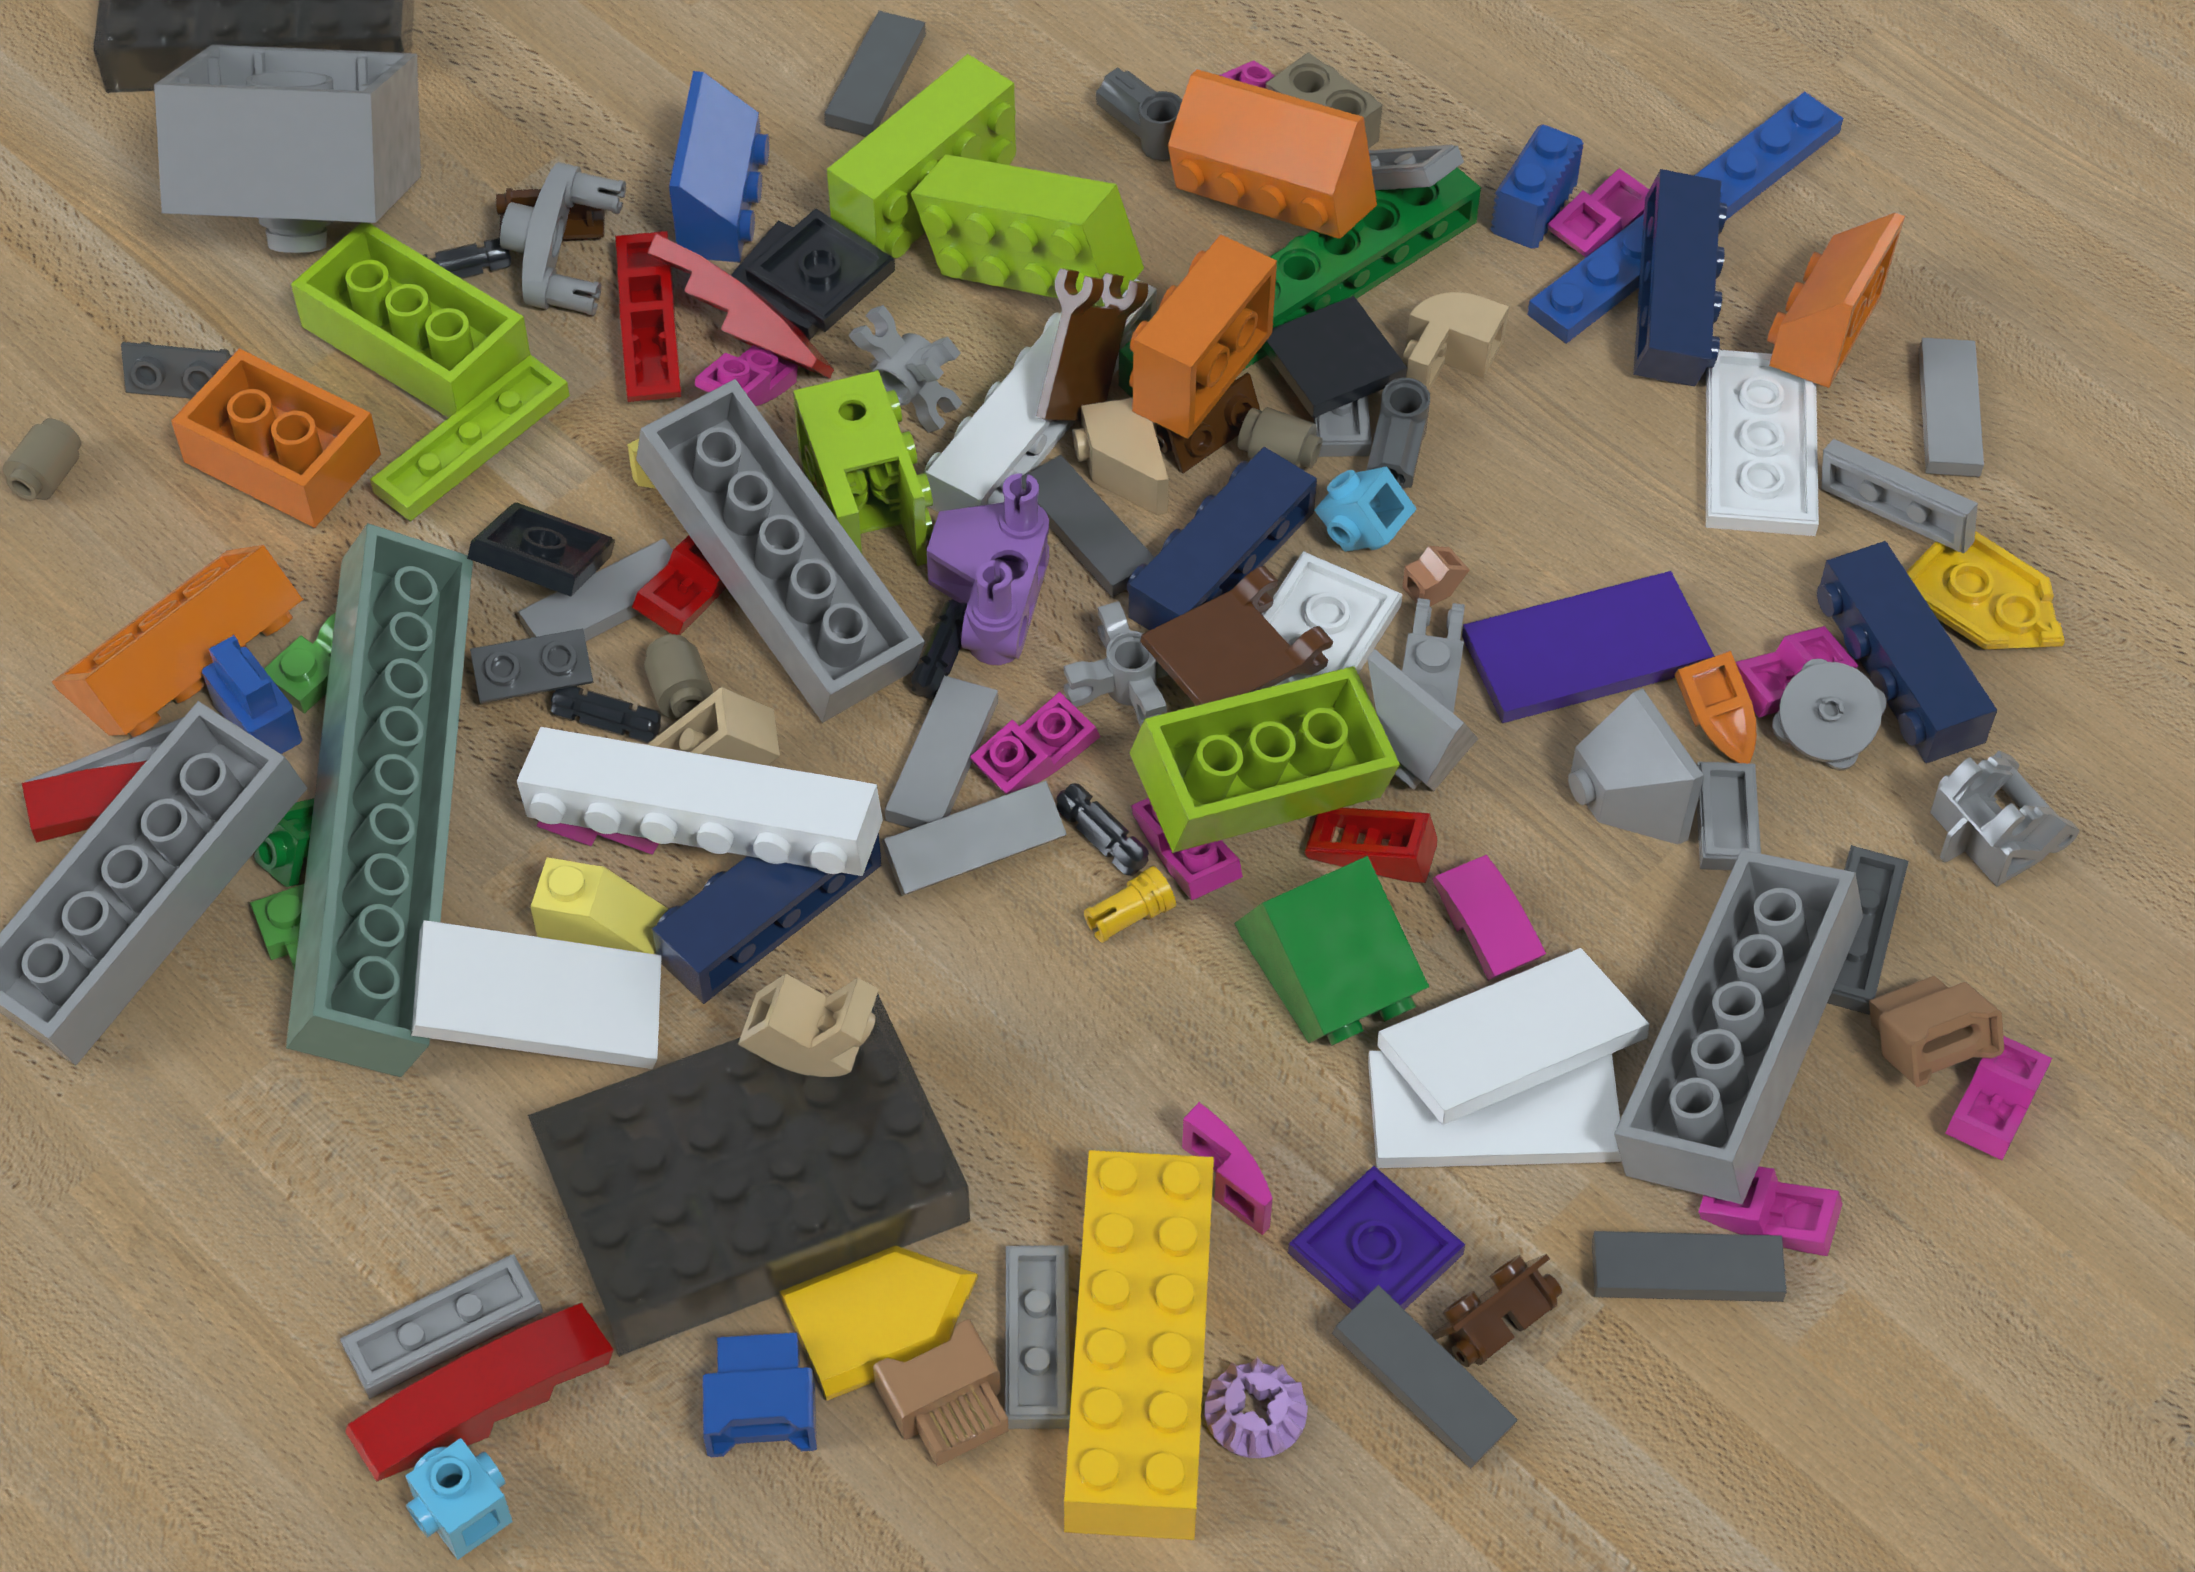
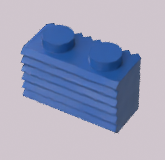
(1537, 186)

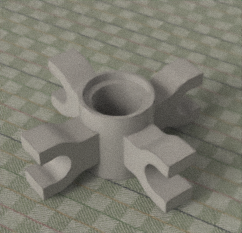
(909, 366)
(1112, 676)

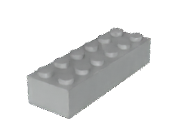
(779, 550)
(140, 879)
(1740, 1026)

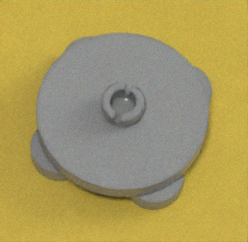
(1829, 713)

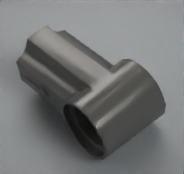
(1141, 110)
(1400, 429)

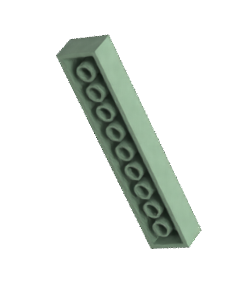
(380, 799)

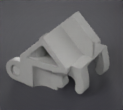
(1994, 838)

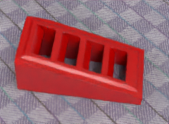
(1389, 861)

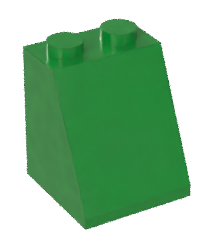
(1335, 952)

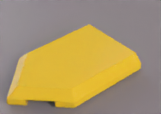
(1988, 595)
(873, 1311)

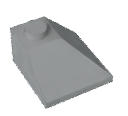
(1419, 728)
(1637, 773)

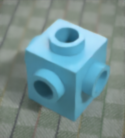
(1364, 509)
(458, 1497)

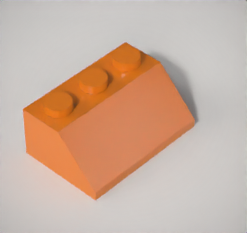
(1834, 301)

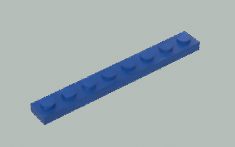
(1744, 173)

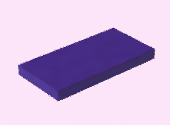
(1585, 646)

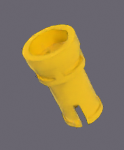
(1142, 898)

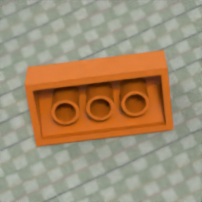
(1272, 154)
(169, 644)

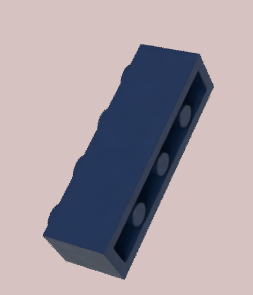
(1679, 278)
(1224, 540)
(1906, 652)
(744, 918)

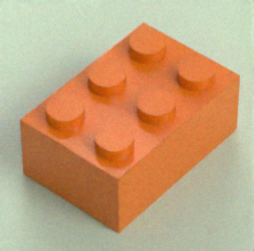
(1202, 335)
(276, 437)

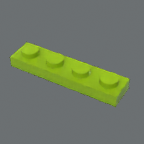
(469, 437)

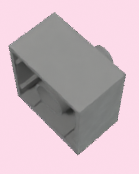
(288, 138)

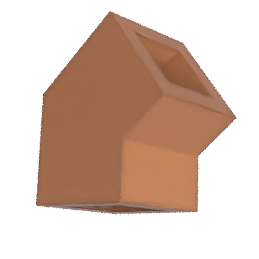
(1434, 575)

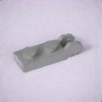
(1435, 660)

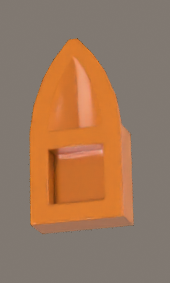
(1720, 705)

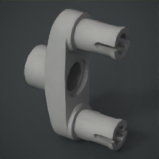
(540, 232)

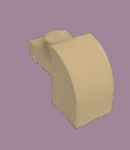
(1456, 332)
(807, 1029)

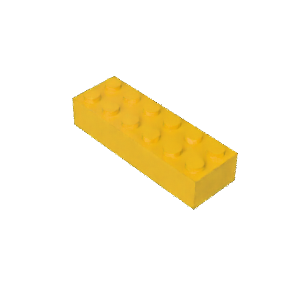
(1139, 1346)

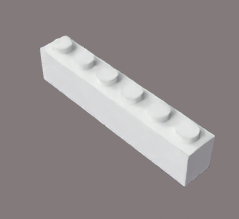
(1004, 431)
(701, 801)

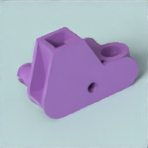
(996, 565)

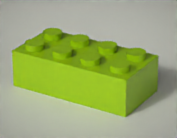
(959, 114)
(1023, 225)
(409, 319)
(1263, 758)

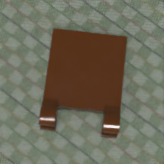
(1086, 342)
(1230, 645)

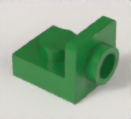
(287, 844)

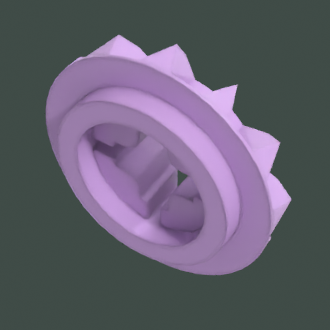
(1246, 1432)

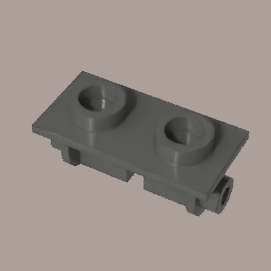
(169, 369)
(531, 665)

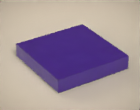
(1376, 1239)

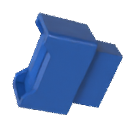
(250, 696)
(759, 1394)

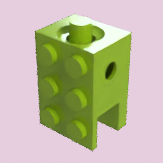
(853, 435)

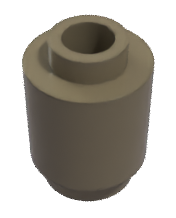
(1281, 433)
(42, 459)
(676, 675)

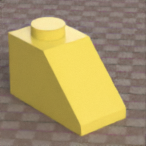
(593, 908)

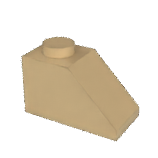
(1123, 453)
(725, 728)

